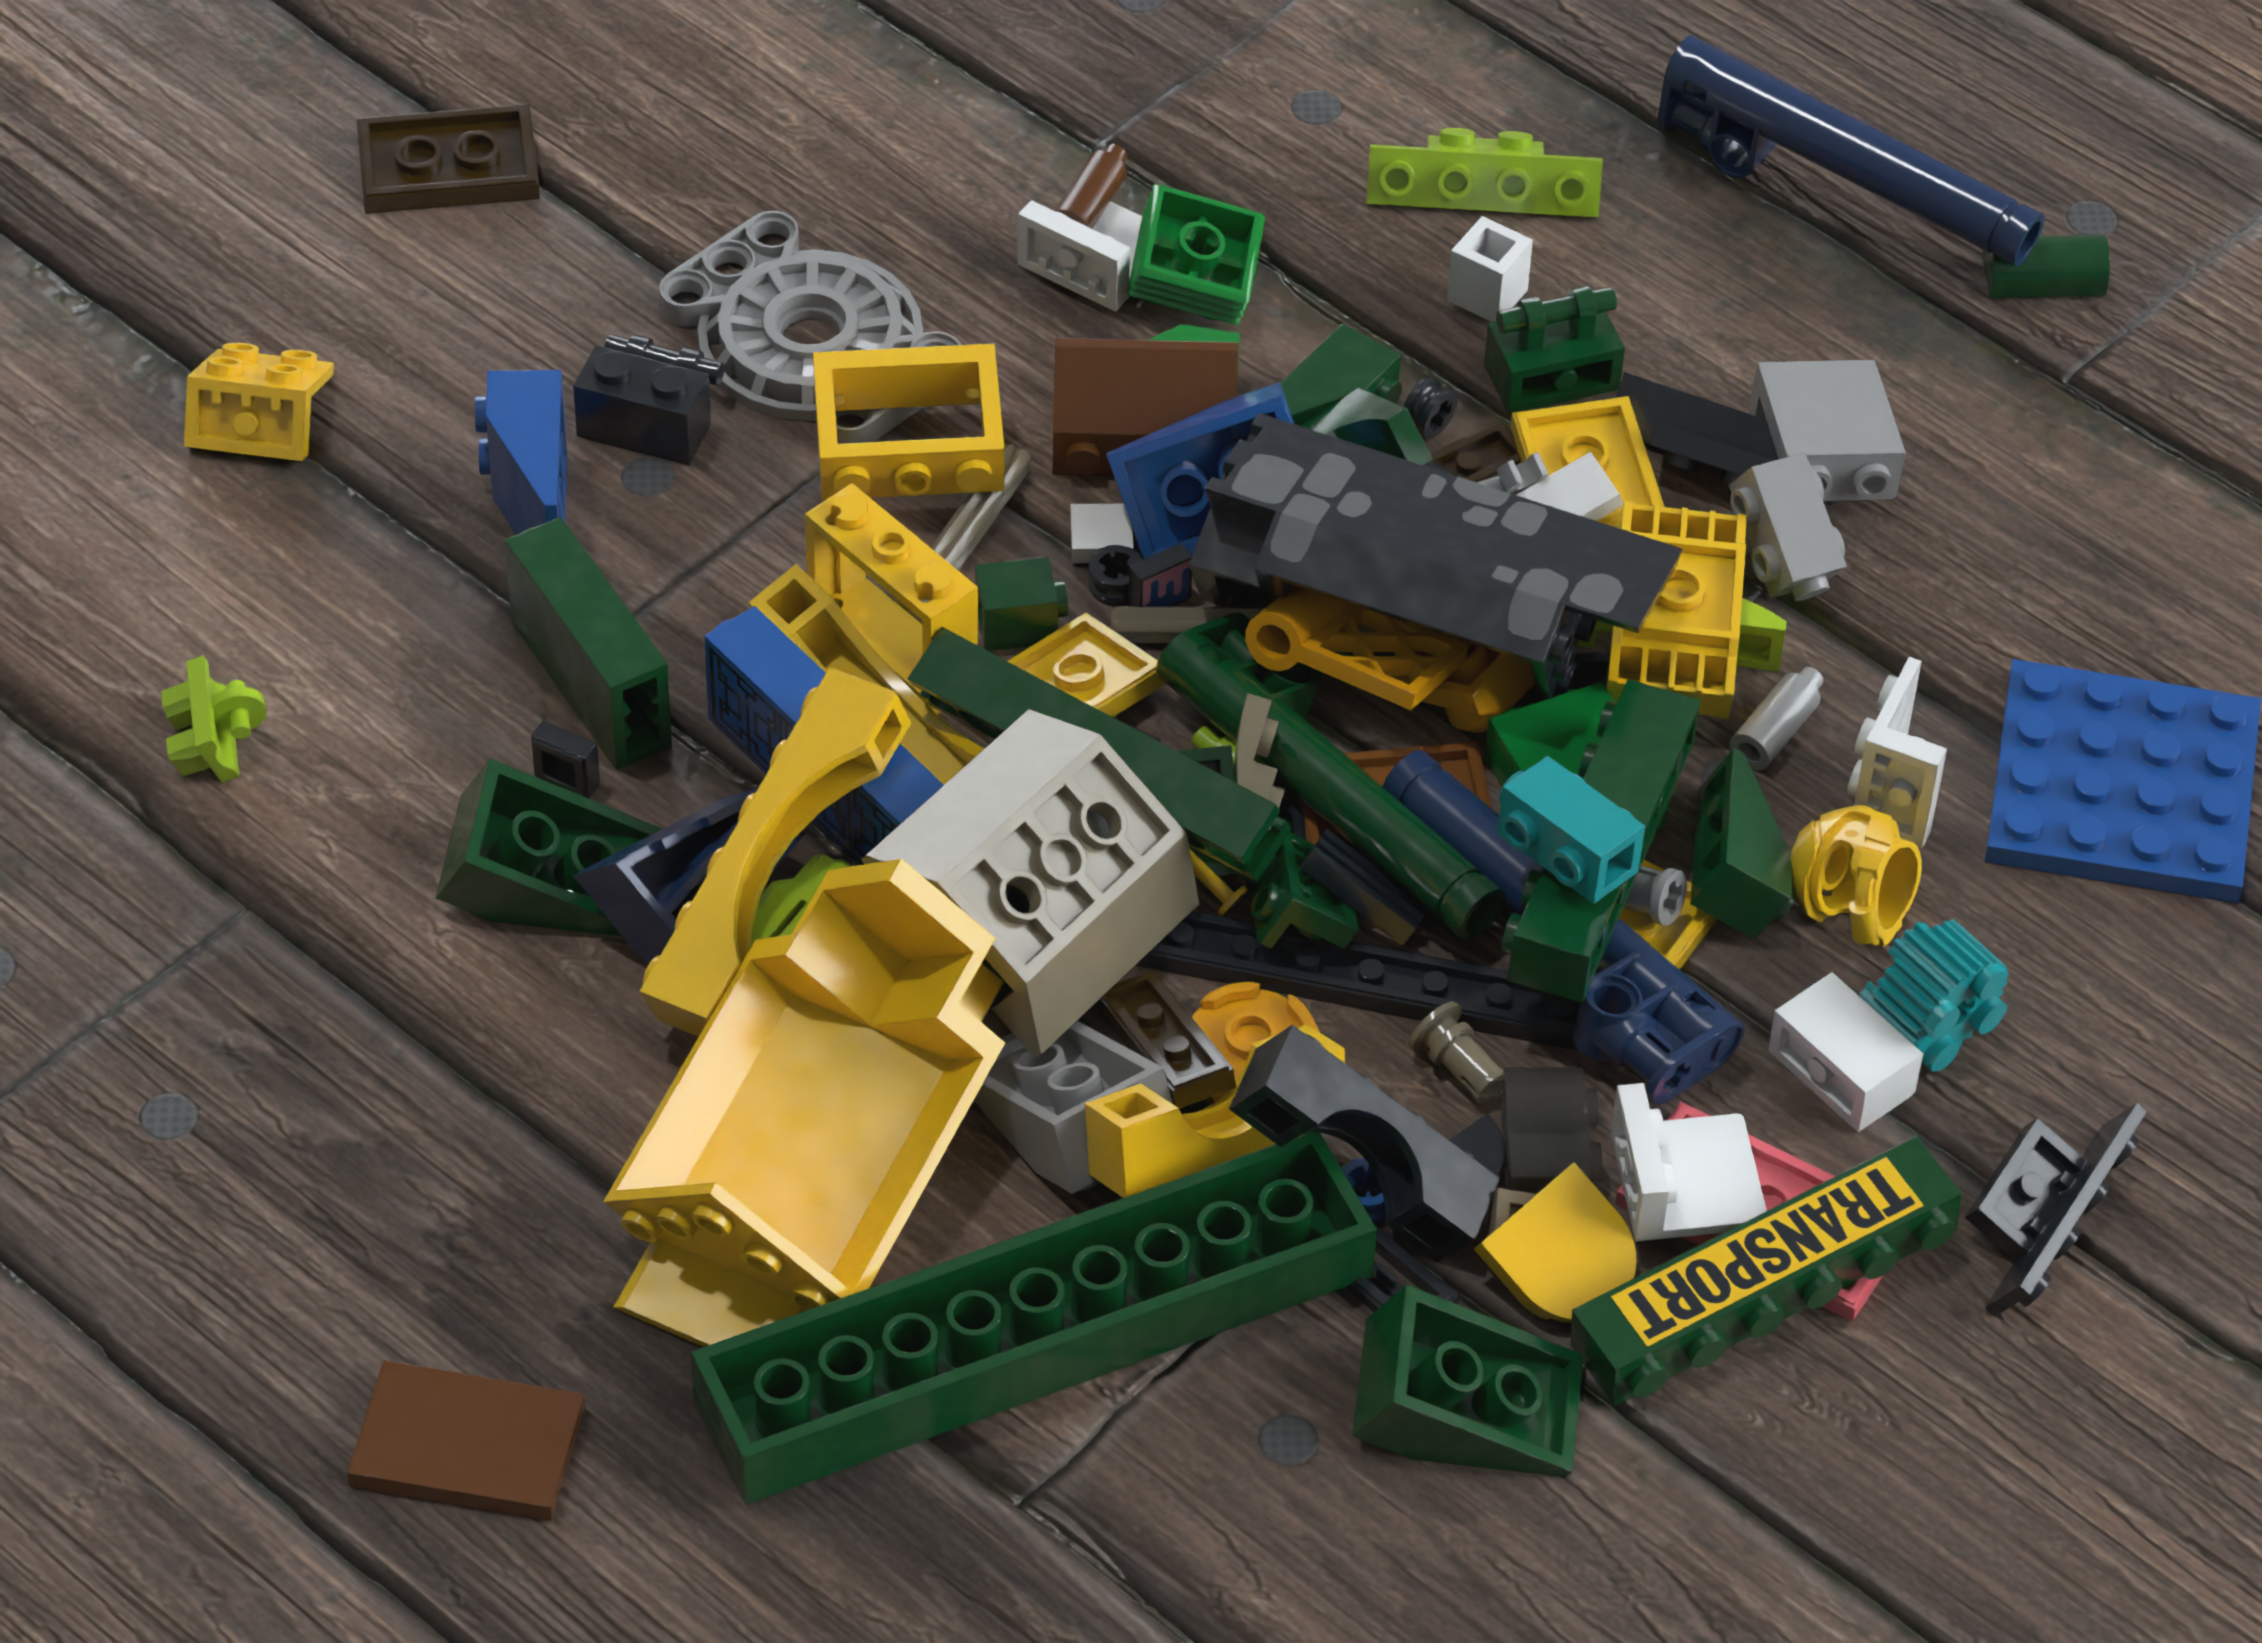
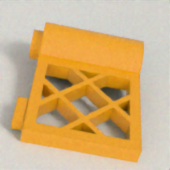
(1314, 626)

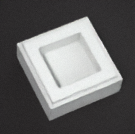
(1097, 527)

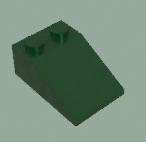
(522, 843)
(1465, 1388)

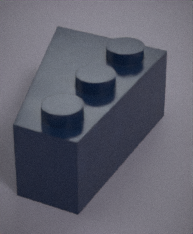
(655, 877)

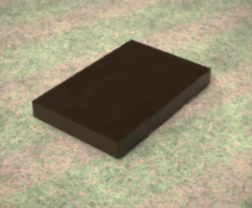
(447, 158)

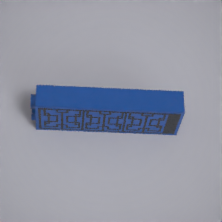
(756, 699)

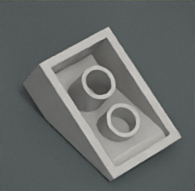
(1043, 1099)

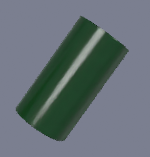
(2054, 268)

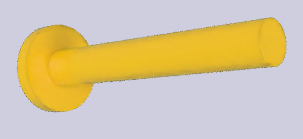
(1216, 885)

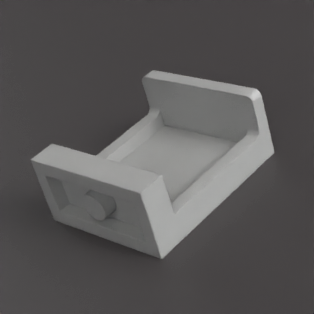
(1838, 419)

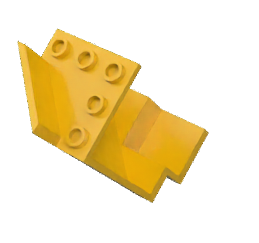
(810, 1109)

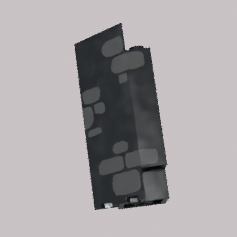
(1422, 548)

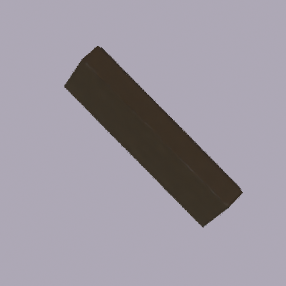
(1162, 1030)

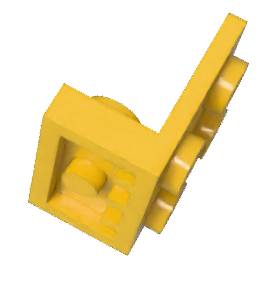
(253, 401)

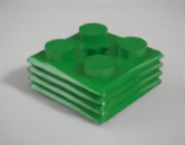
(1196, 254)

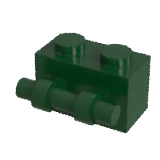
(1555, 349)

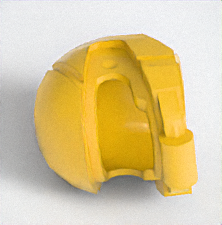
(1865, 867)

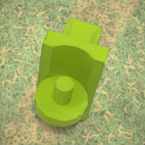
(217, 717)

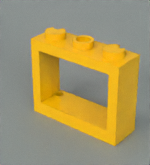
(909, 380)
(856, 538)

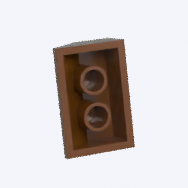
(1128, 389)

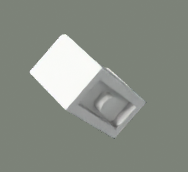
(1845, 1052)

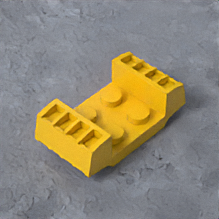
(1695, 624)

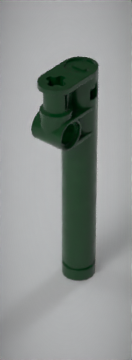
(1216, 672)

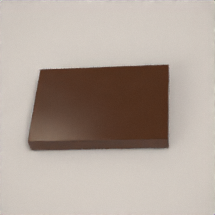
(467, 1440)

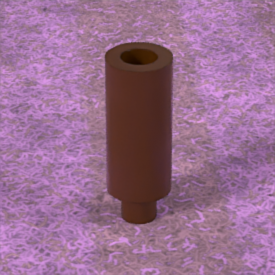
(1094, 186)

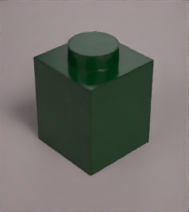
(1018, 602)

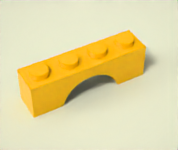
(1146, 1141)

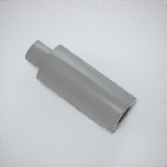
(1778, 717)

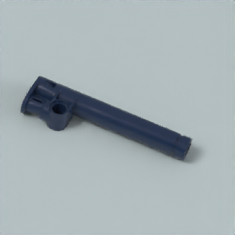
(1747, 112)
(1638, 1003)

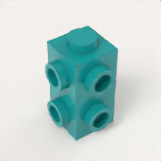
(1570, 829)

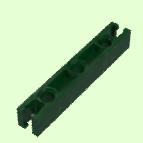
(1212, 810)

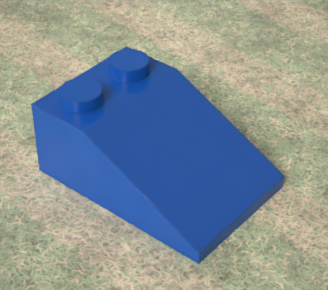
(524, 445)
(1168, 470)

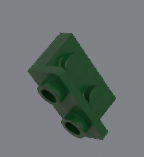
(1291, 896)

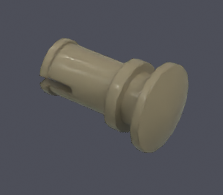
(1455, 1048)

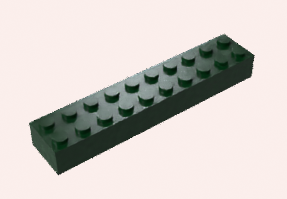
(1031, 1316)

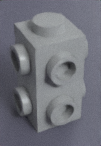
(1788, 527)

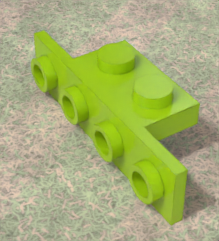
(1484, 175)

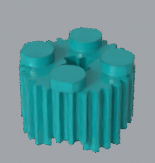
(1939, 990)

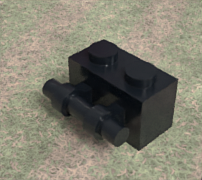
(646, 397)

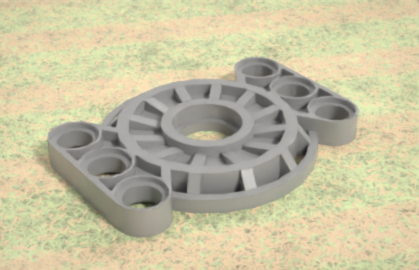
(777, 289)

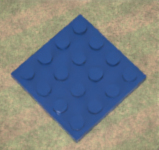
(2124, 781)

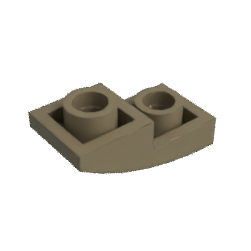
(1256, 737)

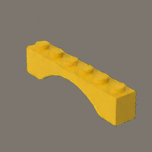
(831, 640)
(837, 745)

